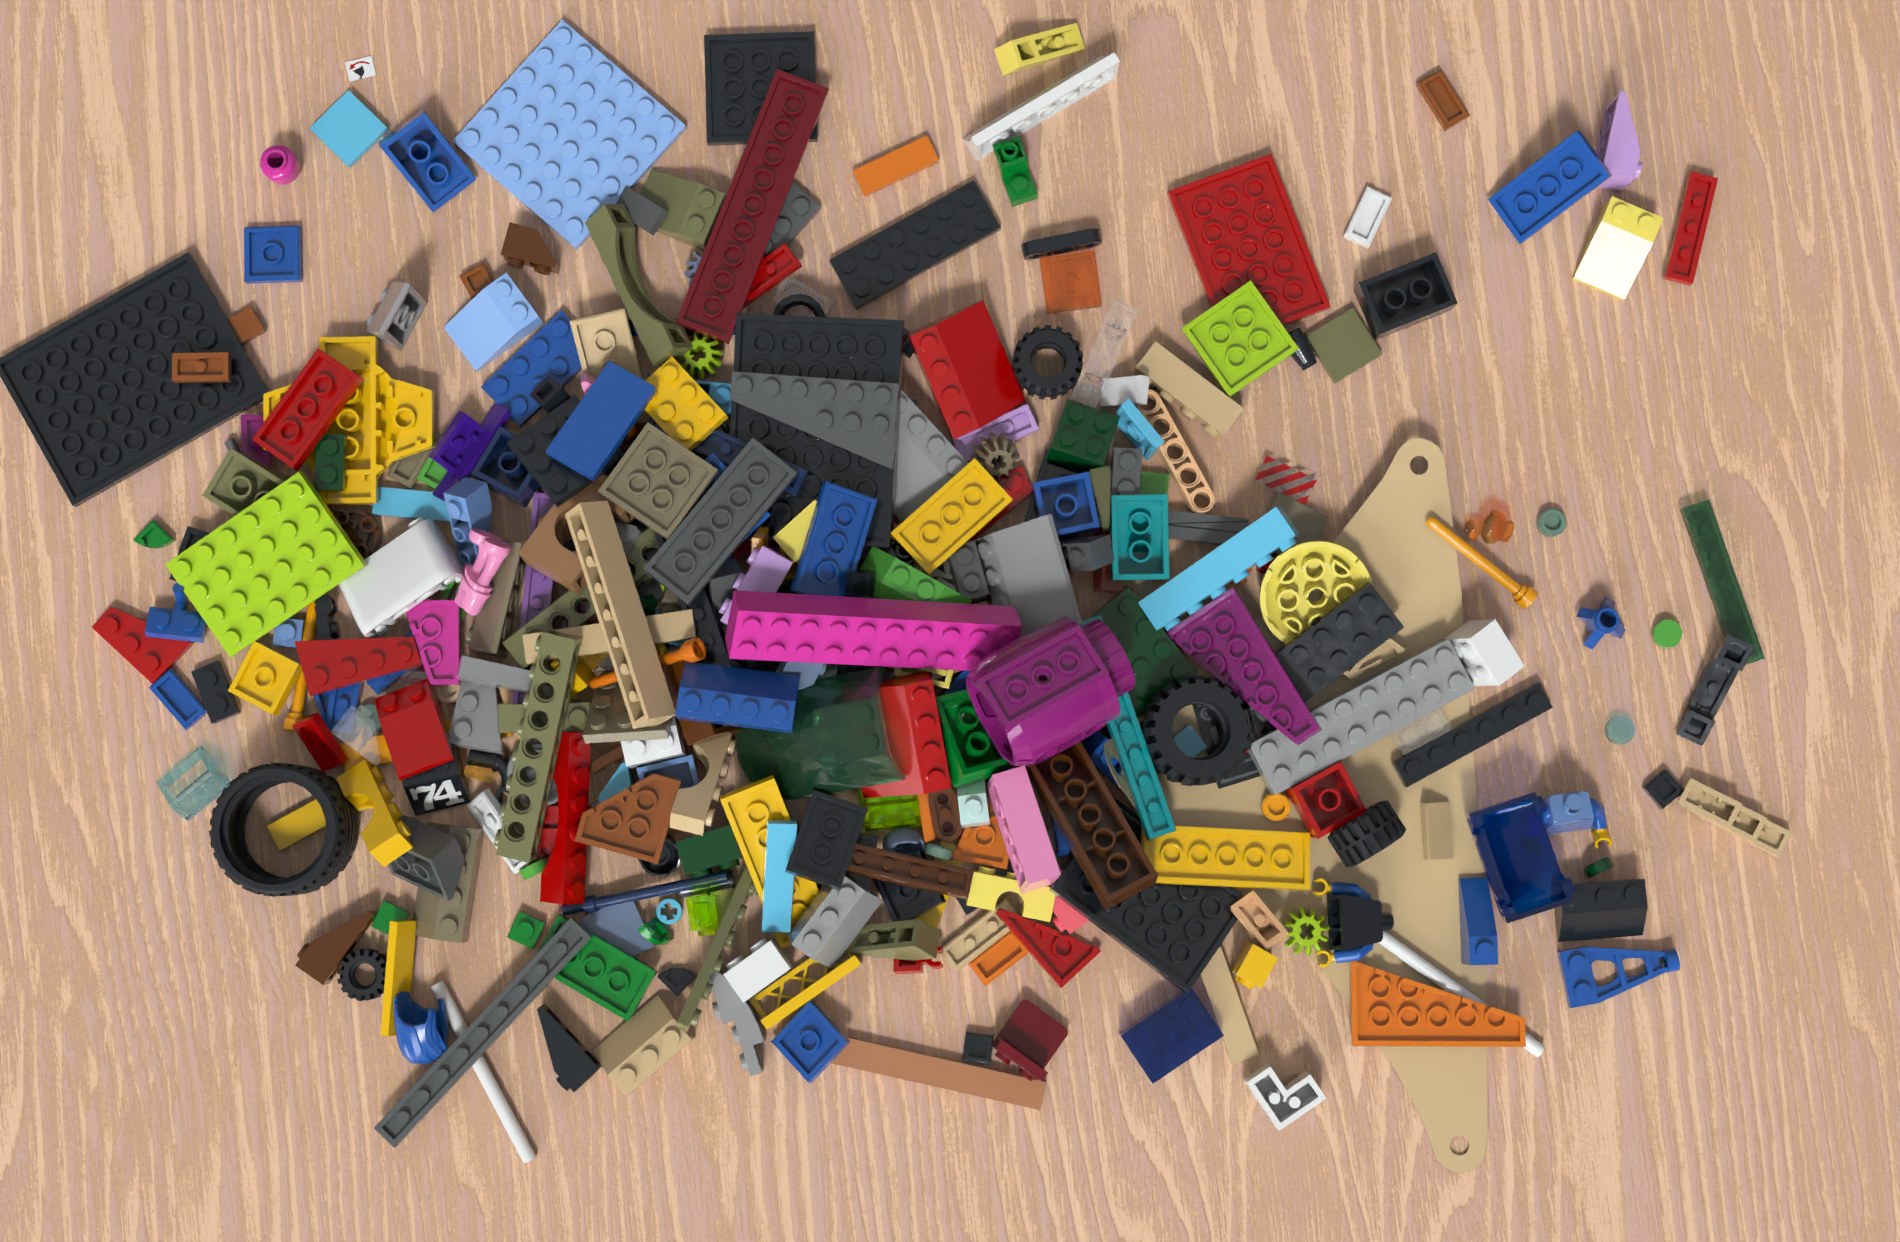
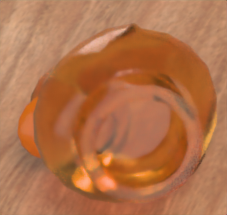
(1493, 529)

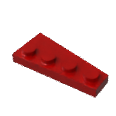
(346, 662)

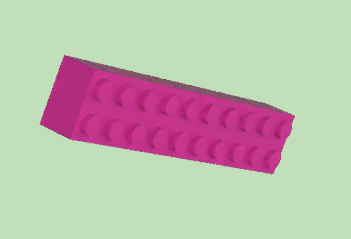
(866, 630)

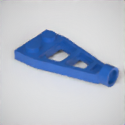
(1579, 977)

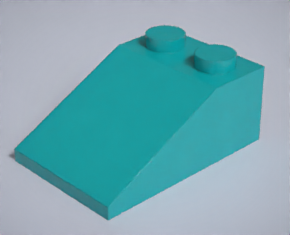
(1139, 537)

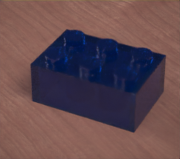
(1170, 1034)

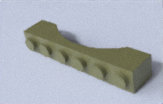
(615, 240)

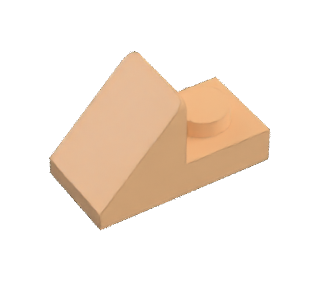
(1259, 921)

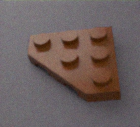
(633, 819)

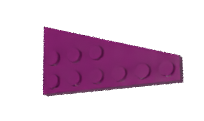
(1238, 653)

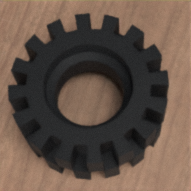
(348, 979)

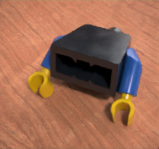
(1353, 922)

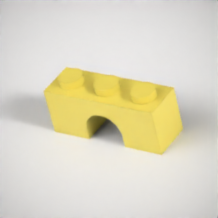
(988, 886)

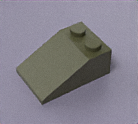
(690, 206)
(241, 482)

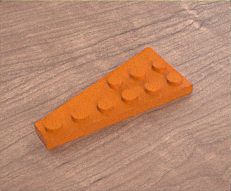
(1409, 1013)

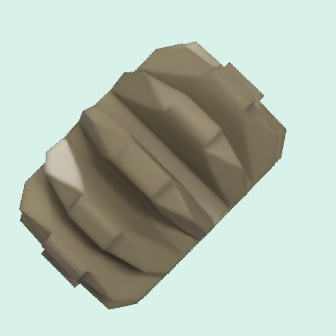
(996, 455)

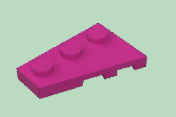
(438, 639)

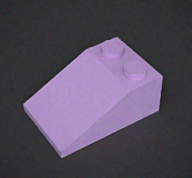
(1619, 145)

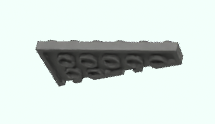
(840, 411)

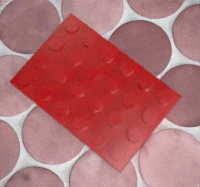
(1247, 231)

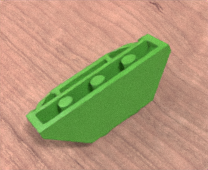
(903, 582)

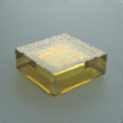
(480, 774)

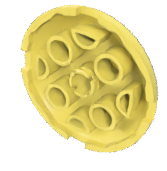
(1297, 573)

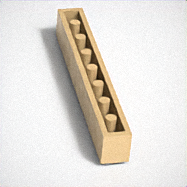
(620, 614)

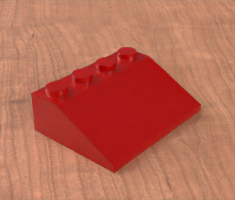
(966, 369)
(913, 737)

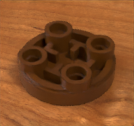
(361, 529)

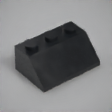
(1603, 911)

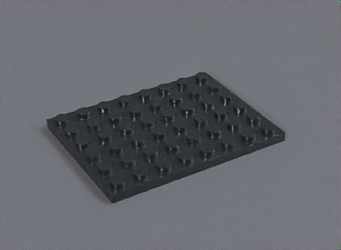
(819, 349)
(104, 385)

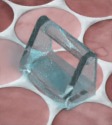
(199, 792)

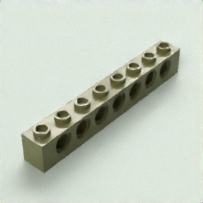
(567, 604)
(567, 650)

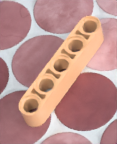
(1184, 463)

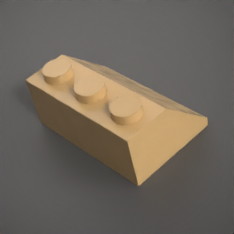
(642, 1045)

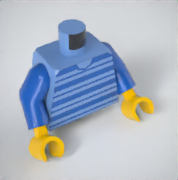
(1575, 813)

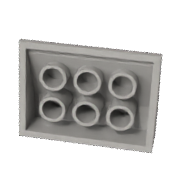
(923, 460)
(1029, 572)

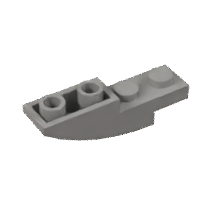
(747, 1028)

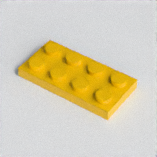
(951, 517)

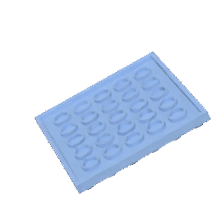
(568, 133)

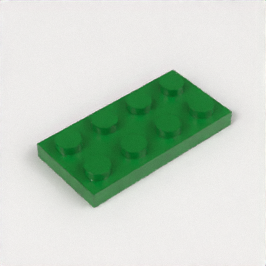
(605, 974)

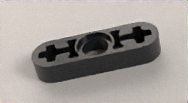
(1061, 244)

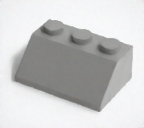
(833, 921)

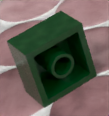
(1082, 437)
(711, 850)

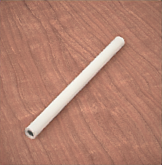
(1442, 980)
(487, 1079)

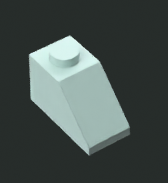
(973, 804)

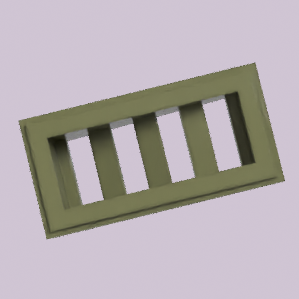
(1101, 488)

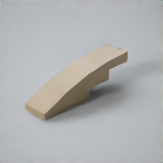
(1734, 818)

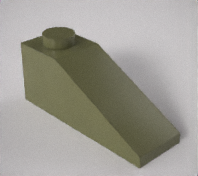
(511, 714)
(897, 940)

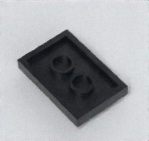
(826, 840)

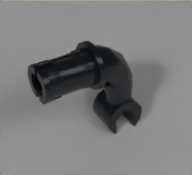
(494, 761)

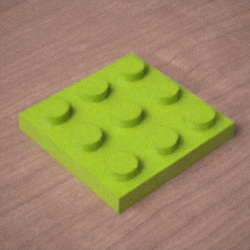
(1240, 339)

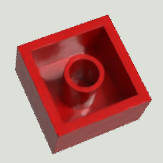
(1326, 800)

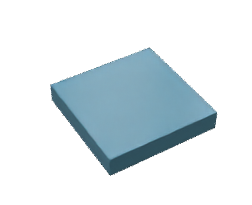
(349, 129)
(1138, 430)

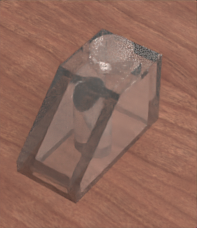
(360, 733)

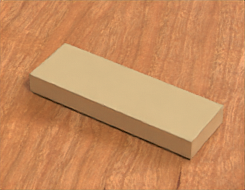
(976, 938)

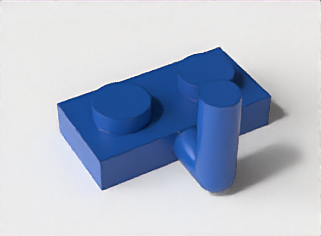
(176, 622)

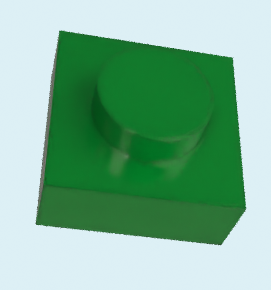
(526, 930)

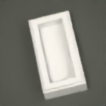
(1367, 217)
(1122, 388)

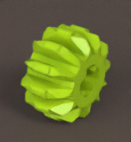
(703, 365)
(1314, 930)

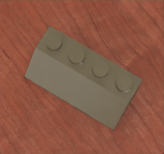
(498, 614)
(452, 919)

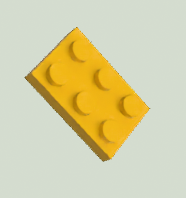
(682, 406)

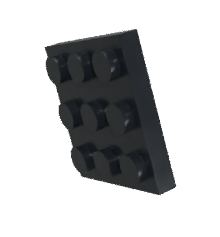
(552, 476)

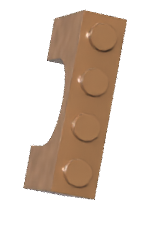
(545, 546)

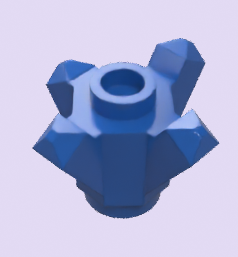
(1601, 622)

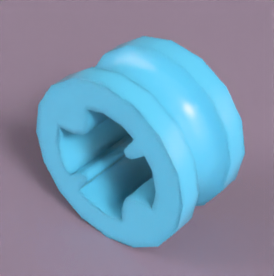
(675, 904)

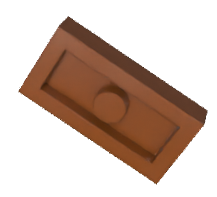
(201, 367)

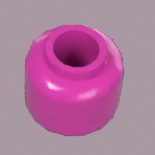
(280, 164)

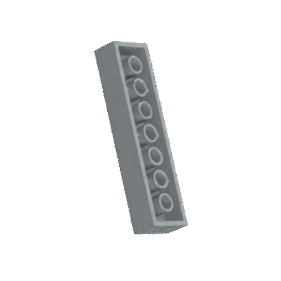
(1363, 715)

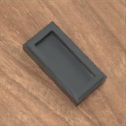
(642, 211)

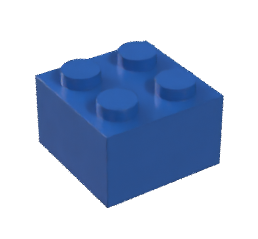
(1069, 502)

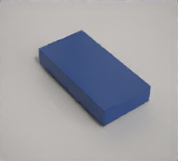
(178, 699)

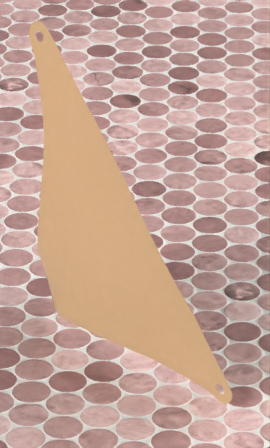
(1422, 587)

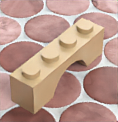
(693, 805)

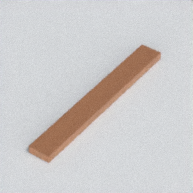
(942, 1073)

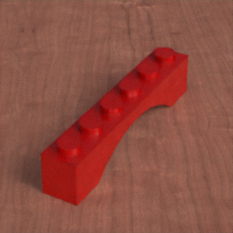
(566, 869)

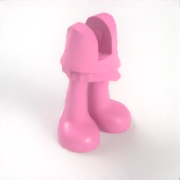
(476, 579)

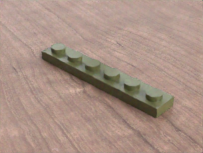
(714, 961)

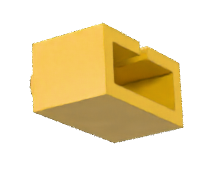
(1253, 966)

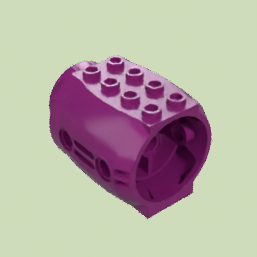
(1050, 689)

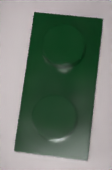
(331, 463)

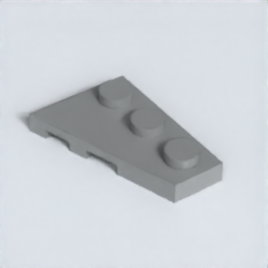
(476, 719)

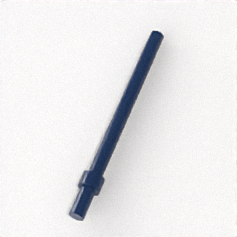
(593, 903)

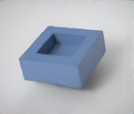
(288, 632)

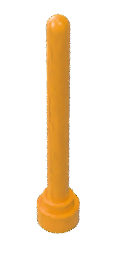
(1522, 594)
(300, 686)

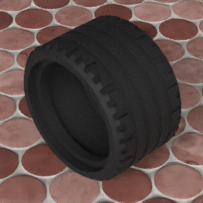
(229, 835)

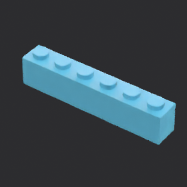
(1218, 568)

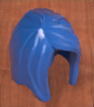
(419, 1030)

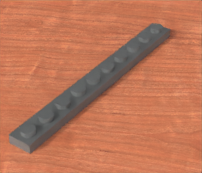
(483, 1032)

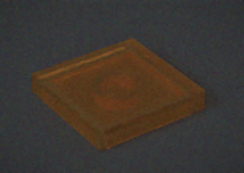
(1070, 282)

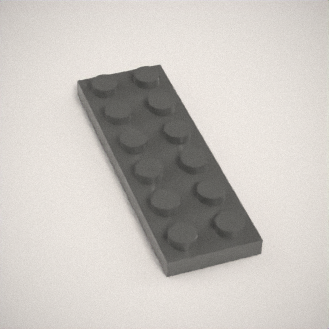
(720, 521)

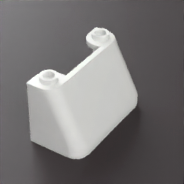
(401, 577)

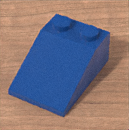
(427, 160)

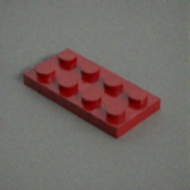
(307, 409)

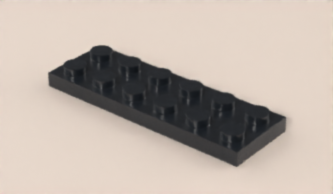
(915, 244)
(1337, 642)

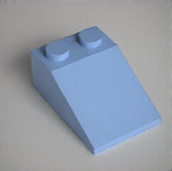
(492, 322)

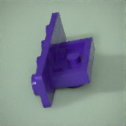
(464, 445)

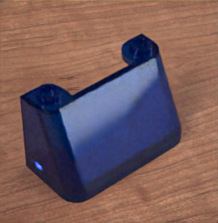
(1519, 857)

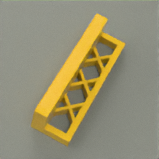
(805, 994)

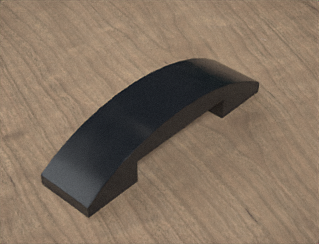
(1712, 688)

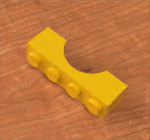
(385, 833)

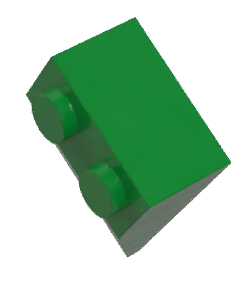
(966, 743)

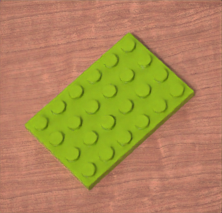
(266, 564)

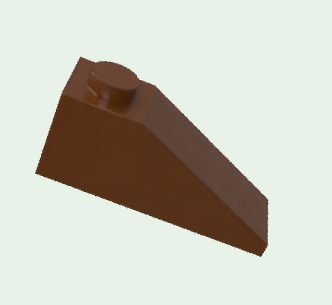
(324, 955)

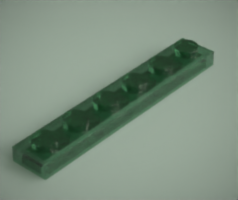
(1720, 575)

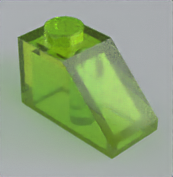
(704, 914)

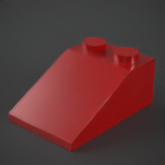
(414, 729)

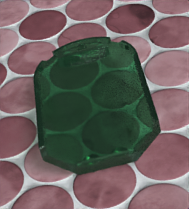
(834, 743)

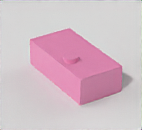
(1023, 829)

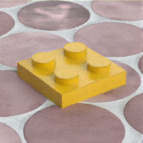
(265, 678)

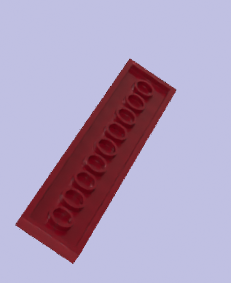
(752, 206)

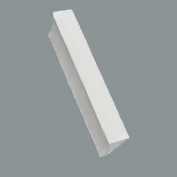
(1043, 105)

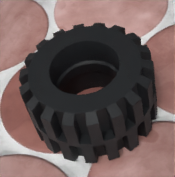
(1047, 339)
(1367, 834)

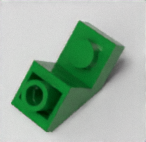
(1014, 171)

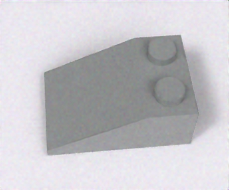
(396, 315)

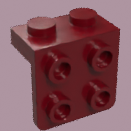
(1029, 1040)

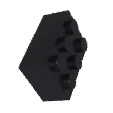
(1405, 296)

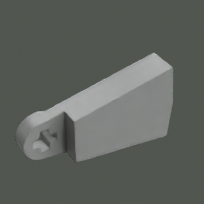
(496, 675)

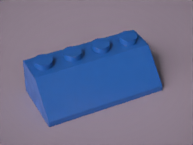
(738, 697)

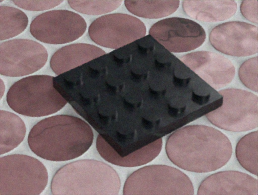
(740, 75)

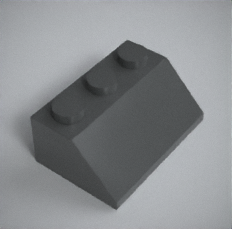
(433, 860)

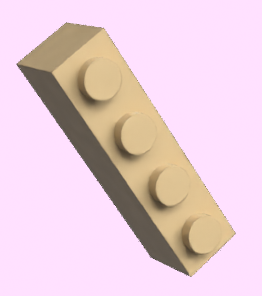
(1188, 391)

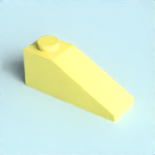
(1039, 48)

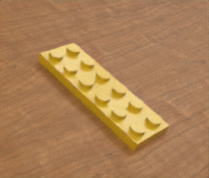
(748, 814)
(1231, 858)

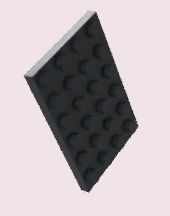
(1164, 925)

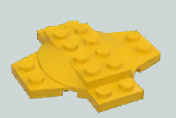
(381, 420)

